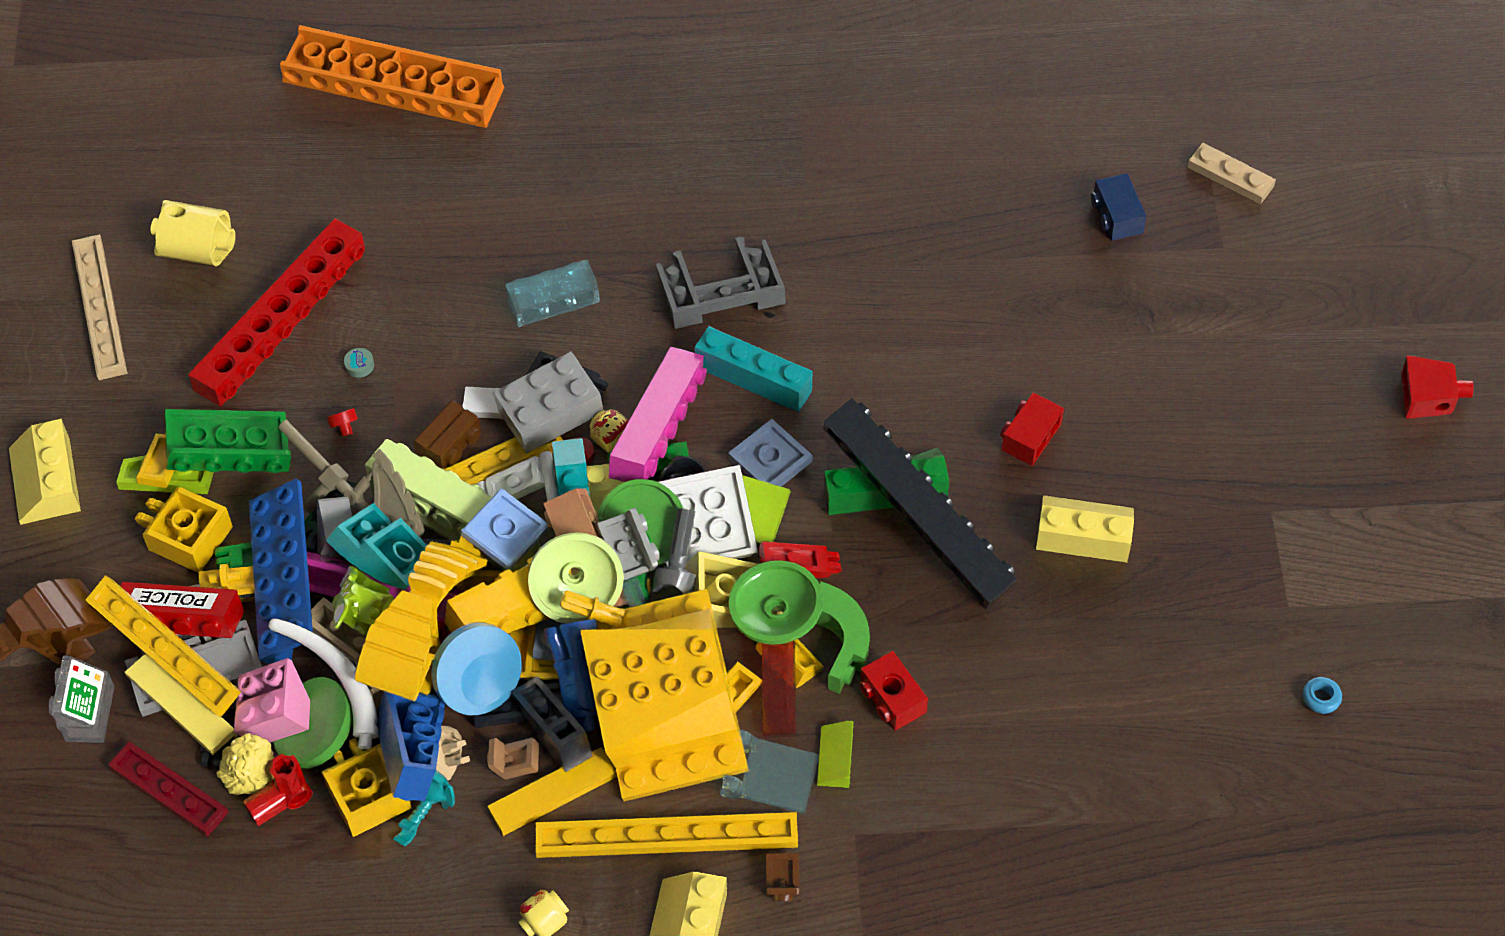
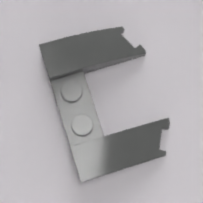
(688, 303)

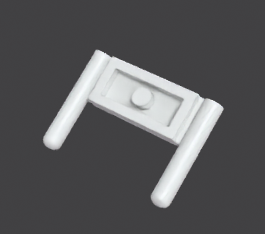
(525, 478)

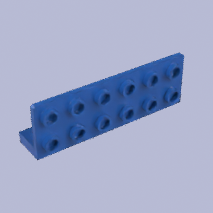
(279, 568)

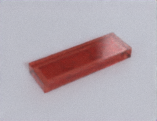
(779, 688)

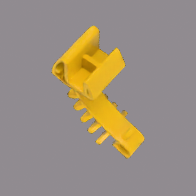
(406, 635)

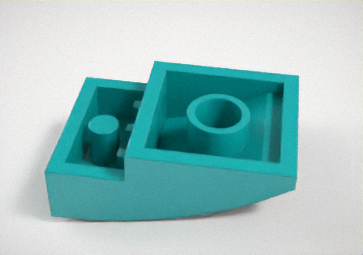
(378, 546)

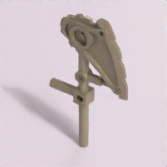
(389, 486)

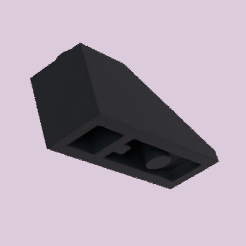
(553, 724)

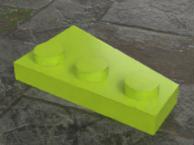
(191, 480)

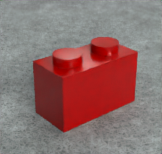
(1031, 428)

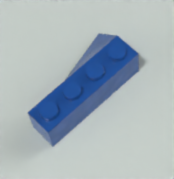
(410, 742)

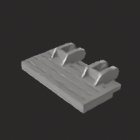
(226, 655)

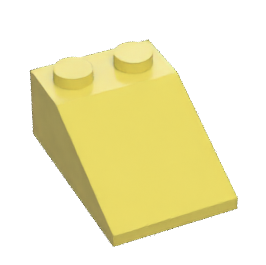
(718, 577)

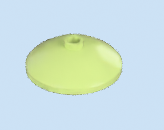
(598, 575)

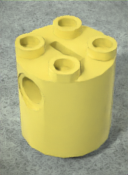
(193, 233)

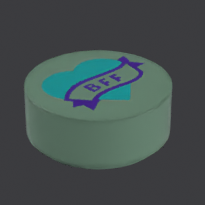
(359, 362)

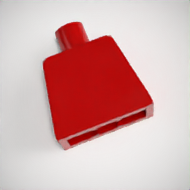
(1431, 387)

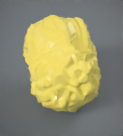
(246, 765)

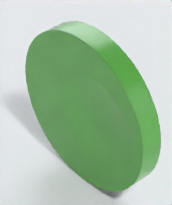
(654, 502)
(328, 724)

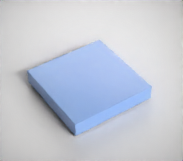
(505, 529)

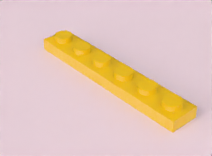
(163, 646)

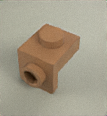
(513, 758)

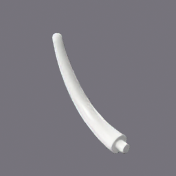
(360, 697)

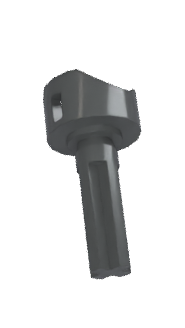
(675, 574)

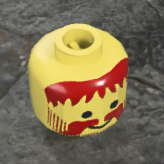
(607, 428)
(543, 914)

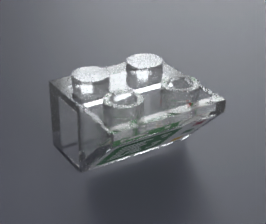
(81, 701)

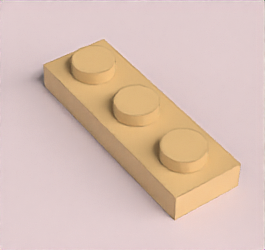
(1231, 173)

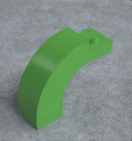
(848, 622)

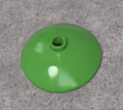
(775, 588)

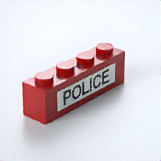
(190, 609)

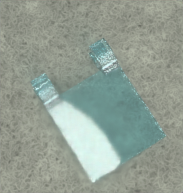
(775, 775)

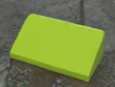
(835, 754)

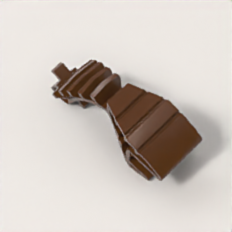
(52, 621)

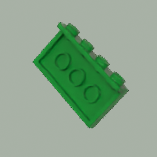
(225, 441)

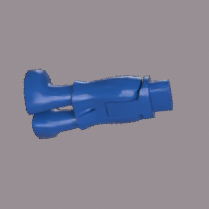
(573, 671)

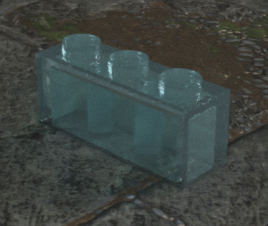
(552, 293)

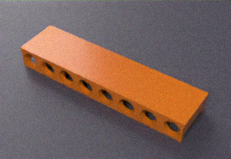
(393, 76)

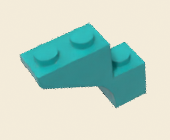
(570, 465)

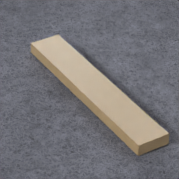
(99, 307)

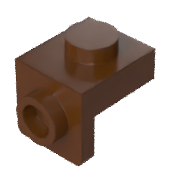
(782, 875)

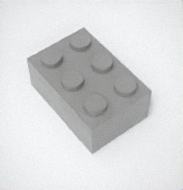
(548, 402)

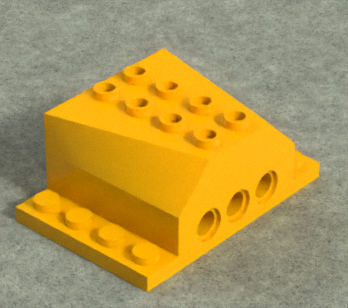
(664, 696)

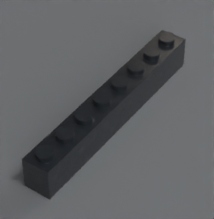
(919, 503)

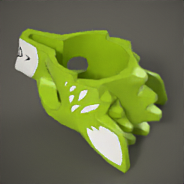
(360, 601)

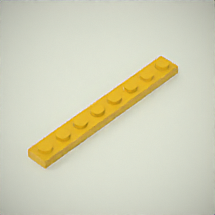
(666, 835)

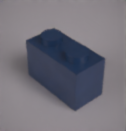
(1118, 207)

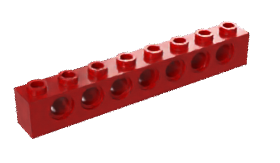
(277, 312)

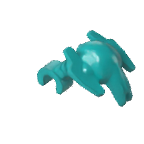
(439, 791)

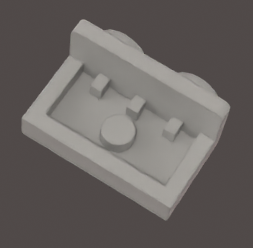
(630, 542)

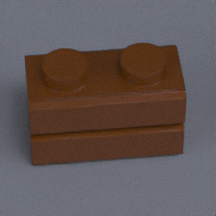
(448, 435)

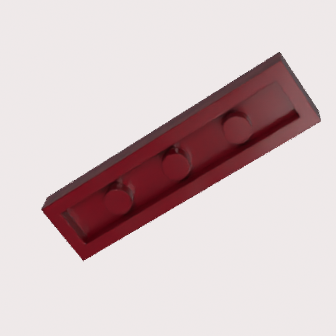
(168, 789)

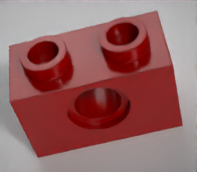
(891, 674)

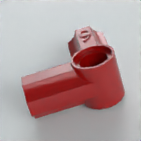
(286, 791)

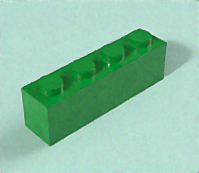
(851, 491)

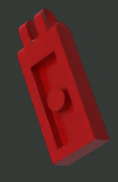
(812, 557)

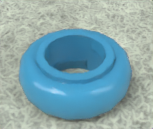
(1318, 705)

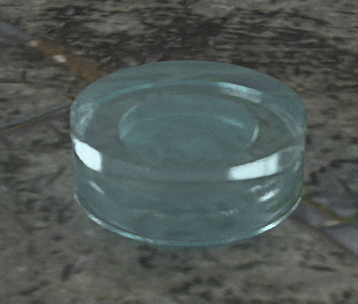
(633, 592)

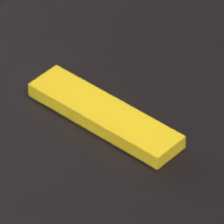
(180, 704)

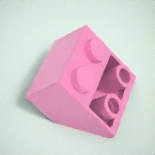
(272, 702)

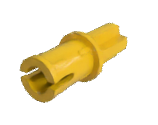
(591, 608)

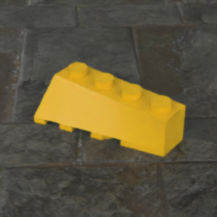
(502, 603)

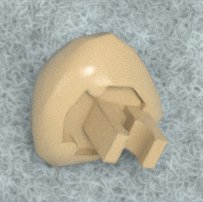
(450, 751)

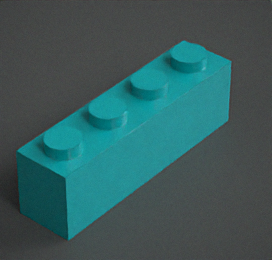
(755, 369)

